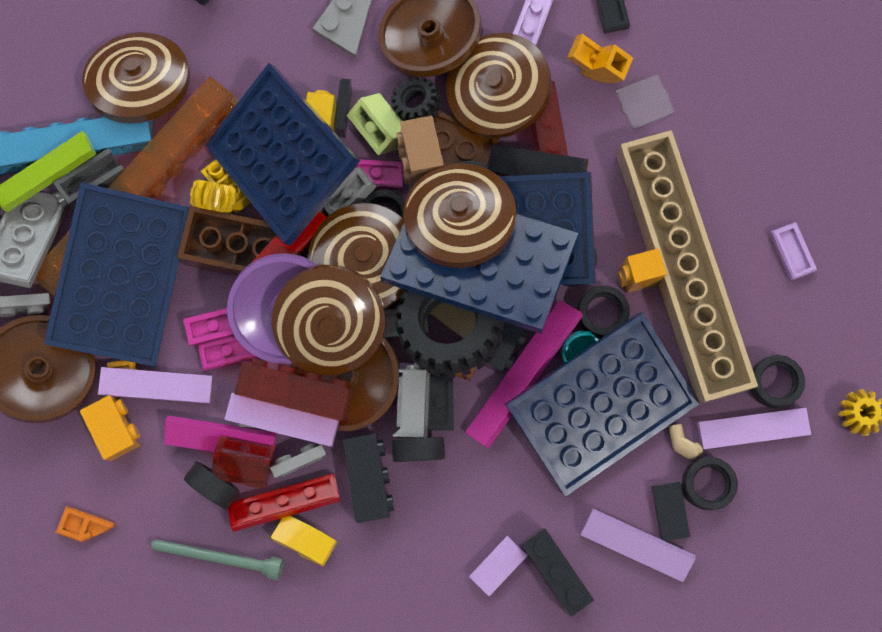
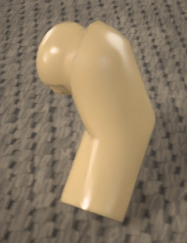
(682, 445)

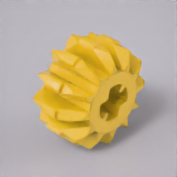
(213, 196)
(854, 405)

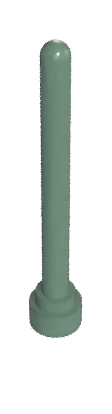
(270, 567)

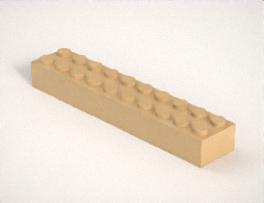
(693, 283)

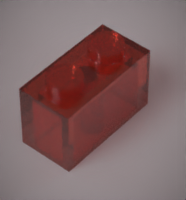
(243, 461)

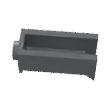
(98, 171)

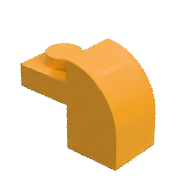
(600, 63)

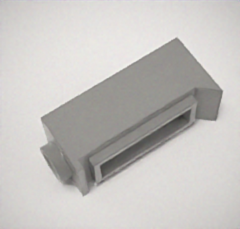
(413, 403)

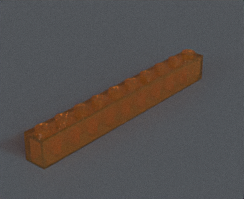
(160, 159)

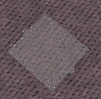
(645, 102)

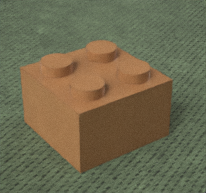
(418, 148)

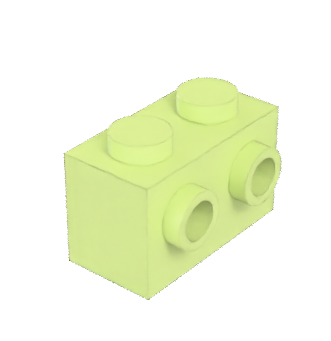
(376, 122)

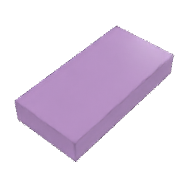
(793, 251)
(498, 565)

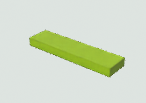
(45, 171)

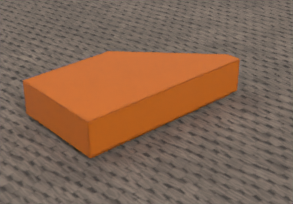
(82, 525)

